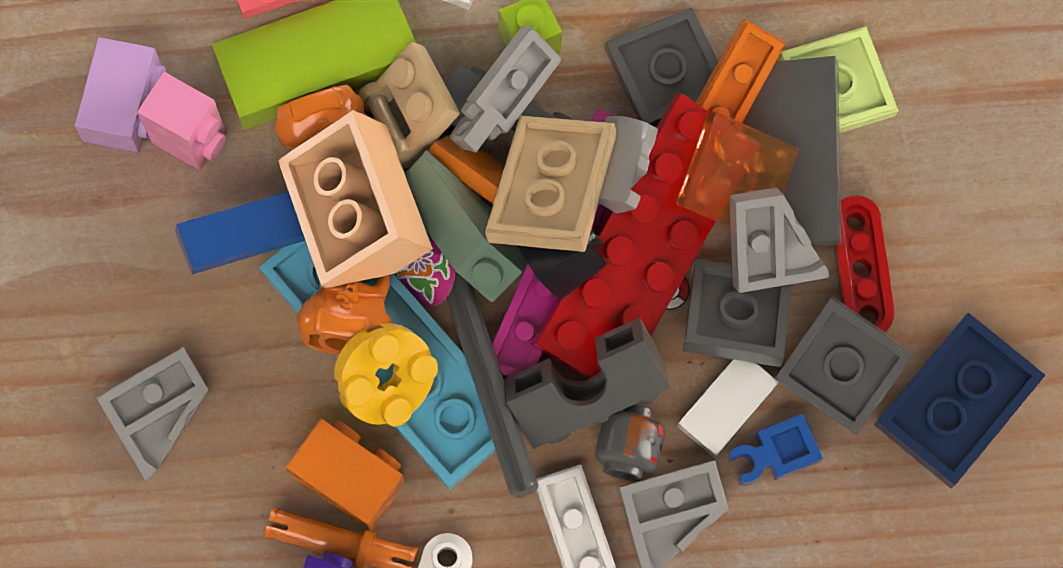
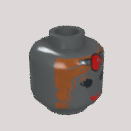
(630, 443)

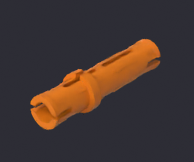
(320, 536)

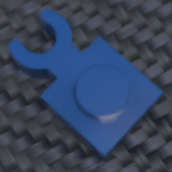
(782, 448)

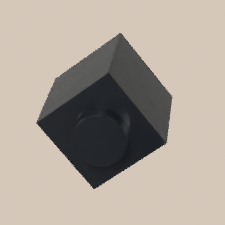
(564, 269)

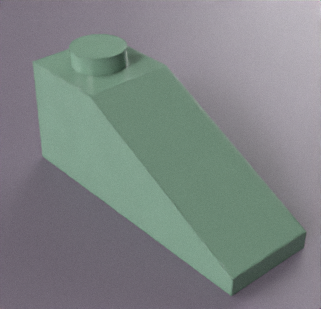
(457, 225)

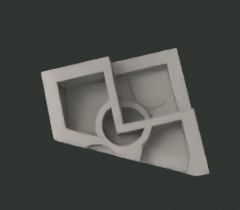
(627, 163)

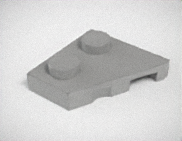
(769, 243)
(154, 408)
(671, 511)

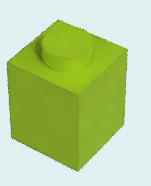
(530, 13)

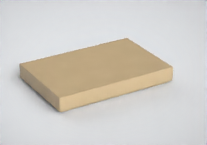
(551, 183)

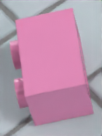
(183, 121)

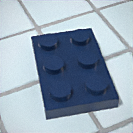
(959, 400)

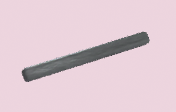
(491, 389)

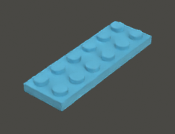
(450, 423)

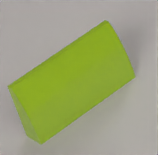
(310, 53)

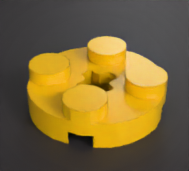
(403, 392)

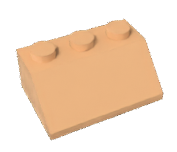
(354, 202)

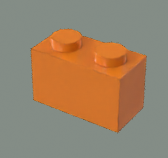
(347, 473)

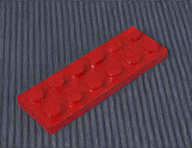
(643, 250)

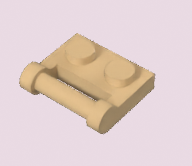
(420, 97)

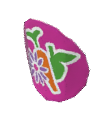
(428, 277)

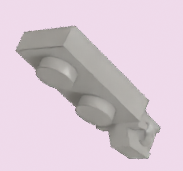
(505, 89)

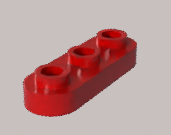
(867, 248)

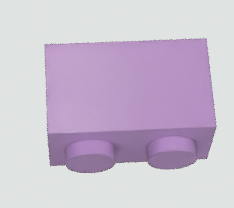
(114, 92)

